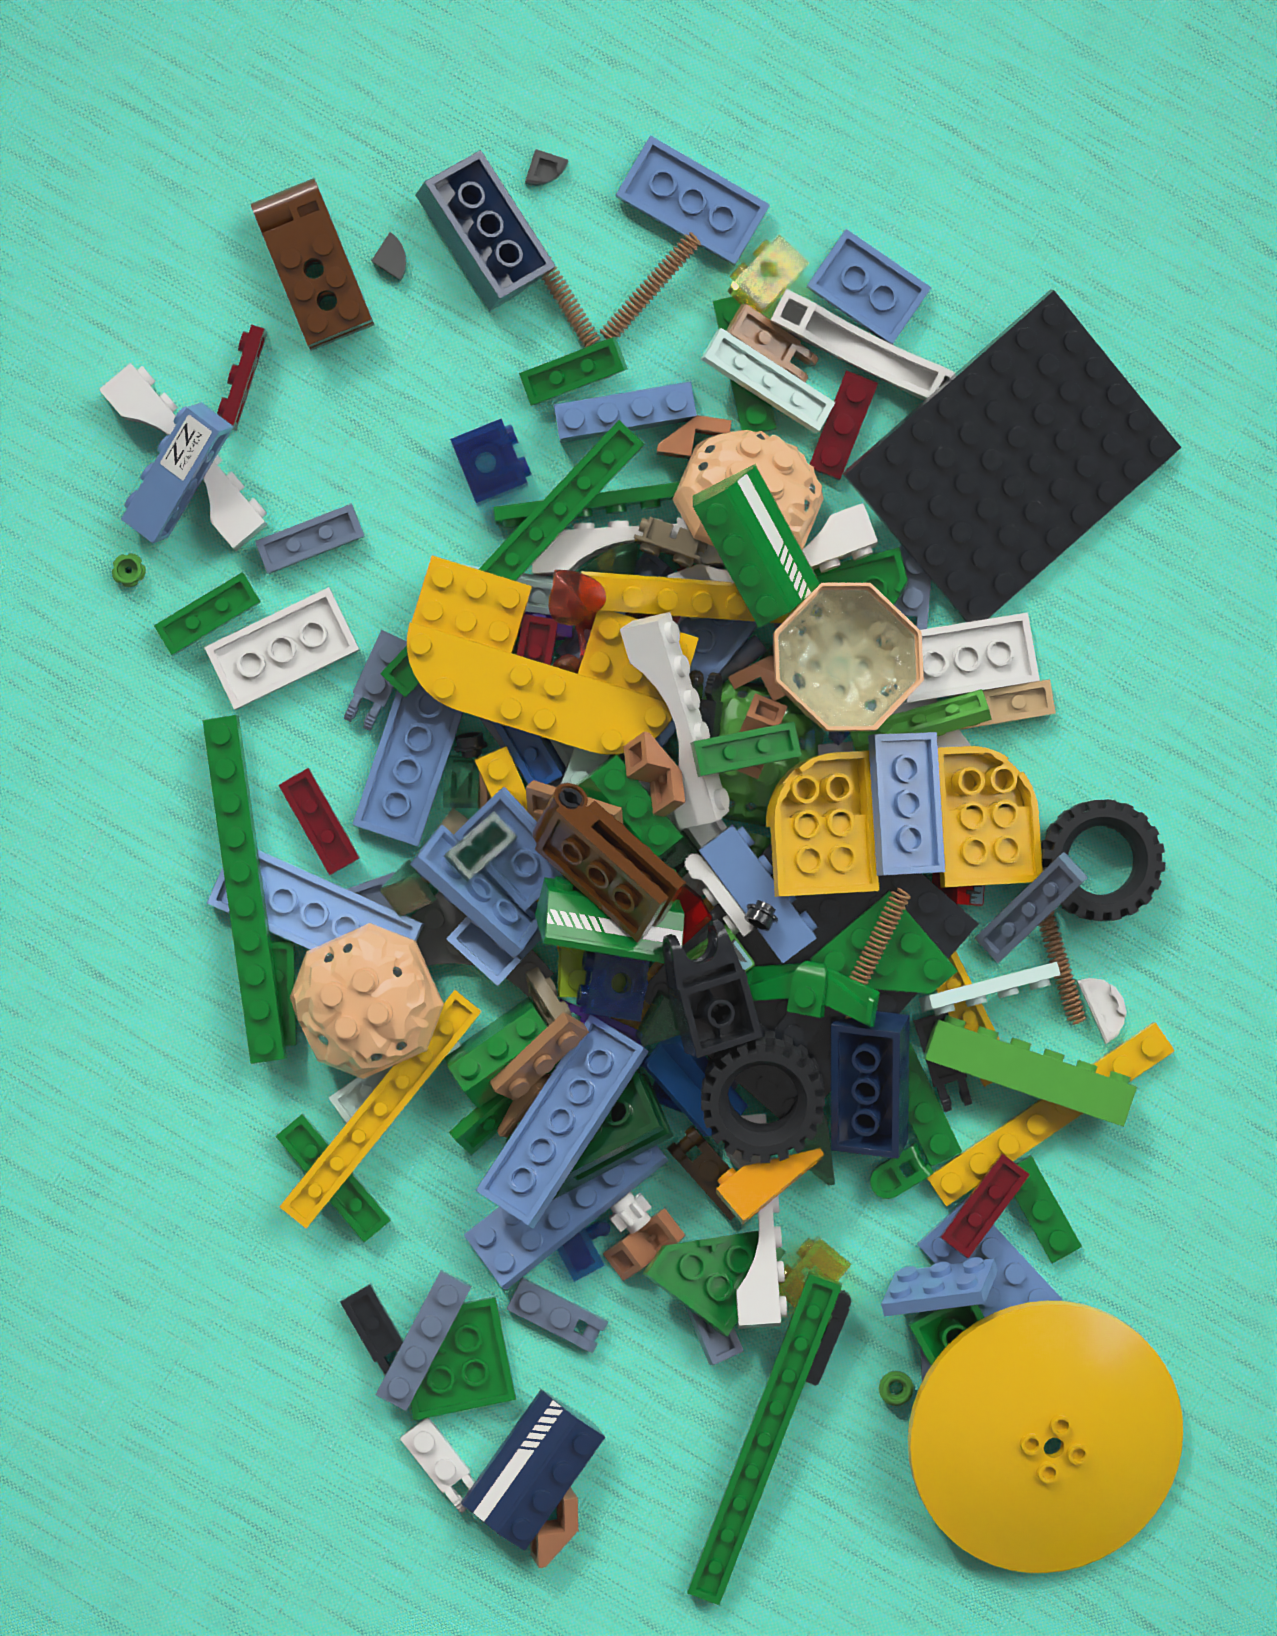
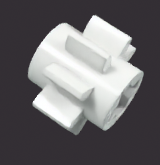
(630, 1213)

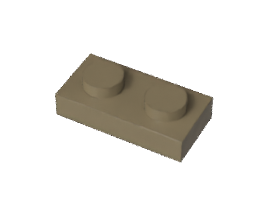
(545, 996)

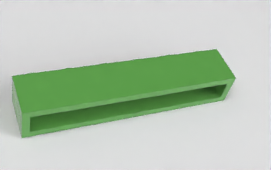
(1029, 1071)

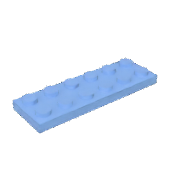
(312, 908)

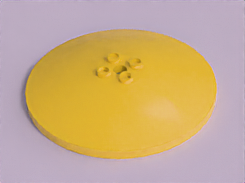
(1009, 1390)

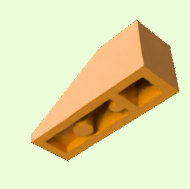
(759, 1183)

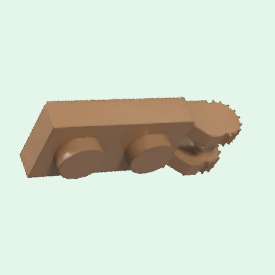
(770, 340)

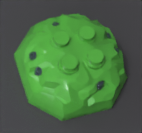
(746, 794)

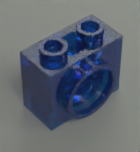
(498, 442)
(597, 994)

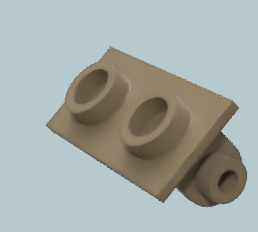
(657, 539)

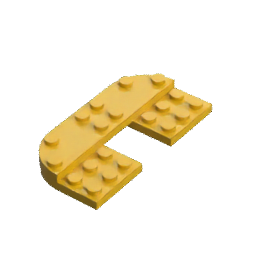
(464, 659)
(826, 824)

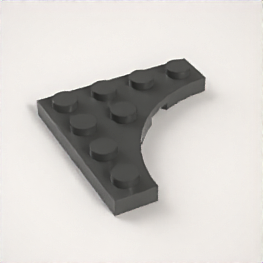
(440, 921)

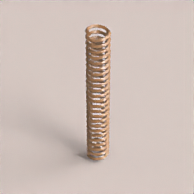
(683, 253)
(563, 306)
(1053, 933)
(885, 938)

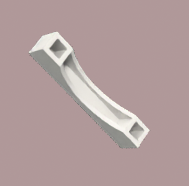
(857, 347)
(229, 510)
(842, 536)
(586, 542)
(656, 652)
(759, 1292)

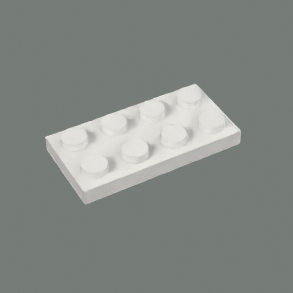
(281, 648)
(976, 657)

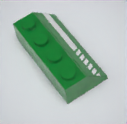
(756, 544)
(575, 922)

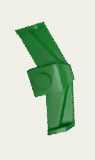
(812, 988)

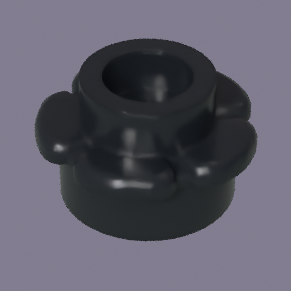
(470, 744)
(761, 915)

